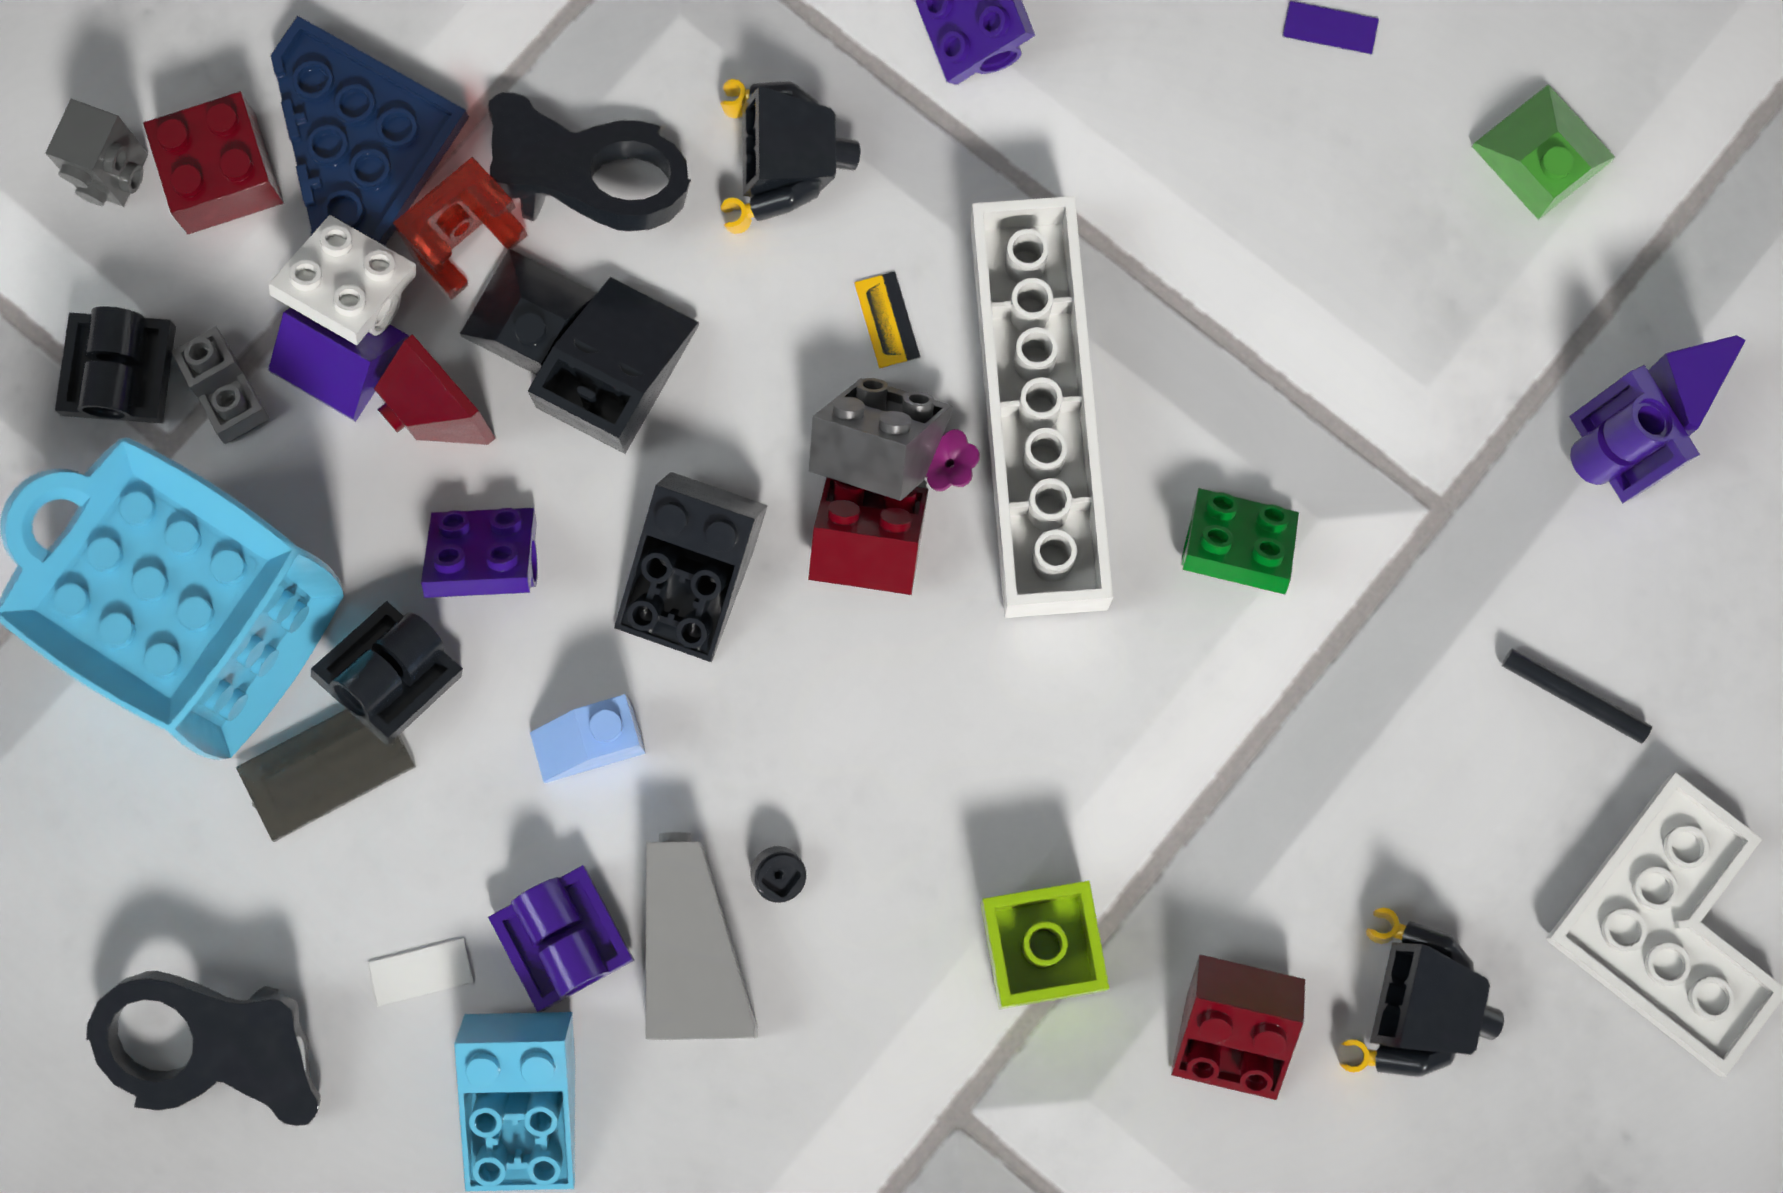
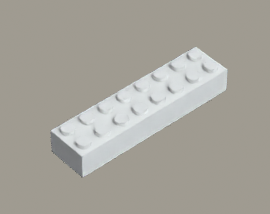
(1040, 407)

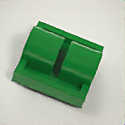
(1241, 541)

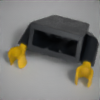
(786, 149)
(1427, 1003)

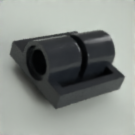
(115, 366)
(388, 671)

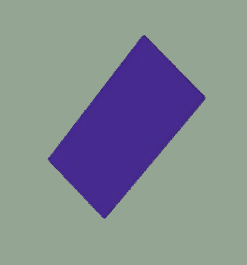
(1330, 27)

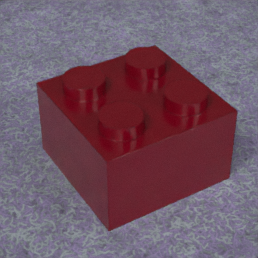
(213, 163)

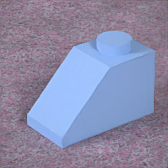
(587, 739)

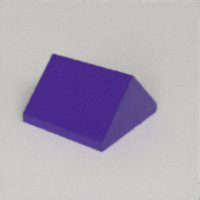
(330, 365)
(1694, 377)

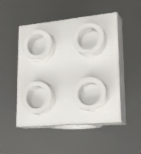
(344, 281)

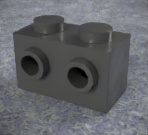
(97, 154)

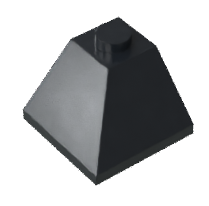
(525, 311)

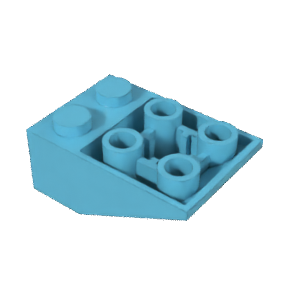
(517, 1100)

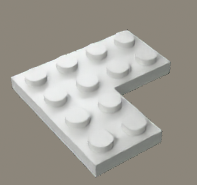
(1644, 933)

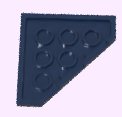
(358, 130)

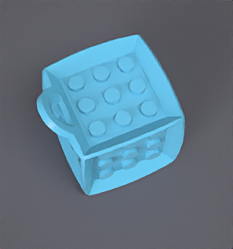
(165, 595)

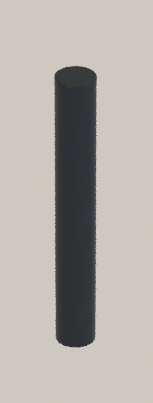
(1577, 696)

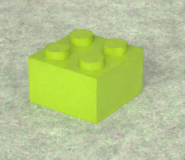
(1044, 945)

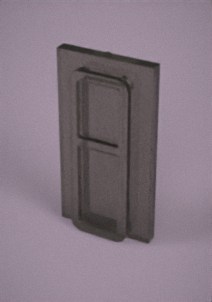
(320, 772)

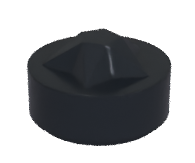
(778, 874)

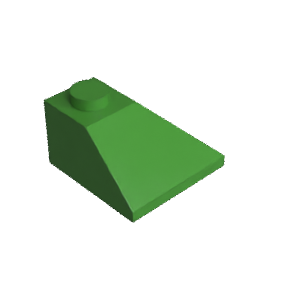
(1543, 151)

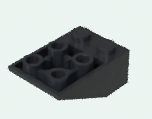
(612, 364)
(689, 565)

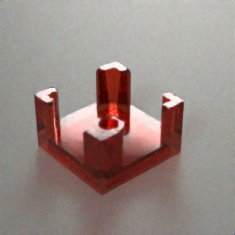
(450, 215)

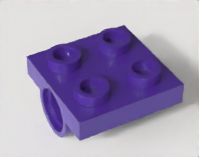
(975, 34)
(1629, 437)
(480, 553)
(560, 938)

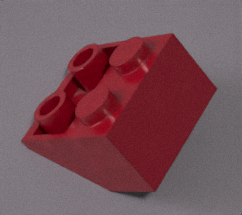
(867, 538)
(1239, 1027)

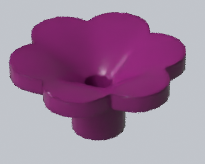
(952, 451)

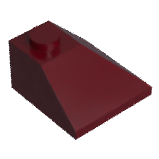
(427, 400)

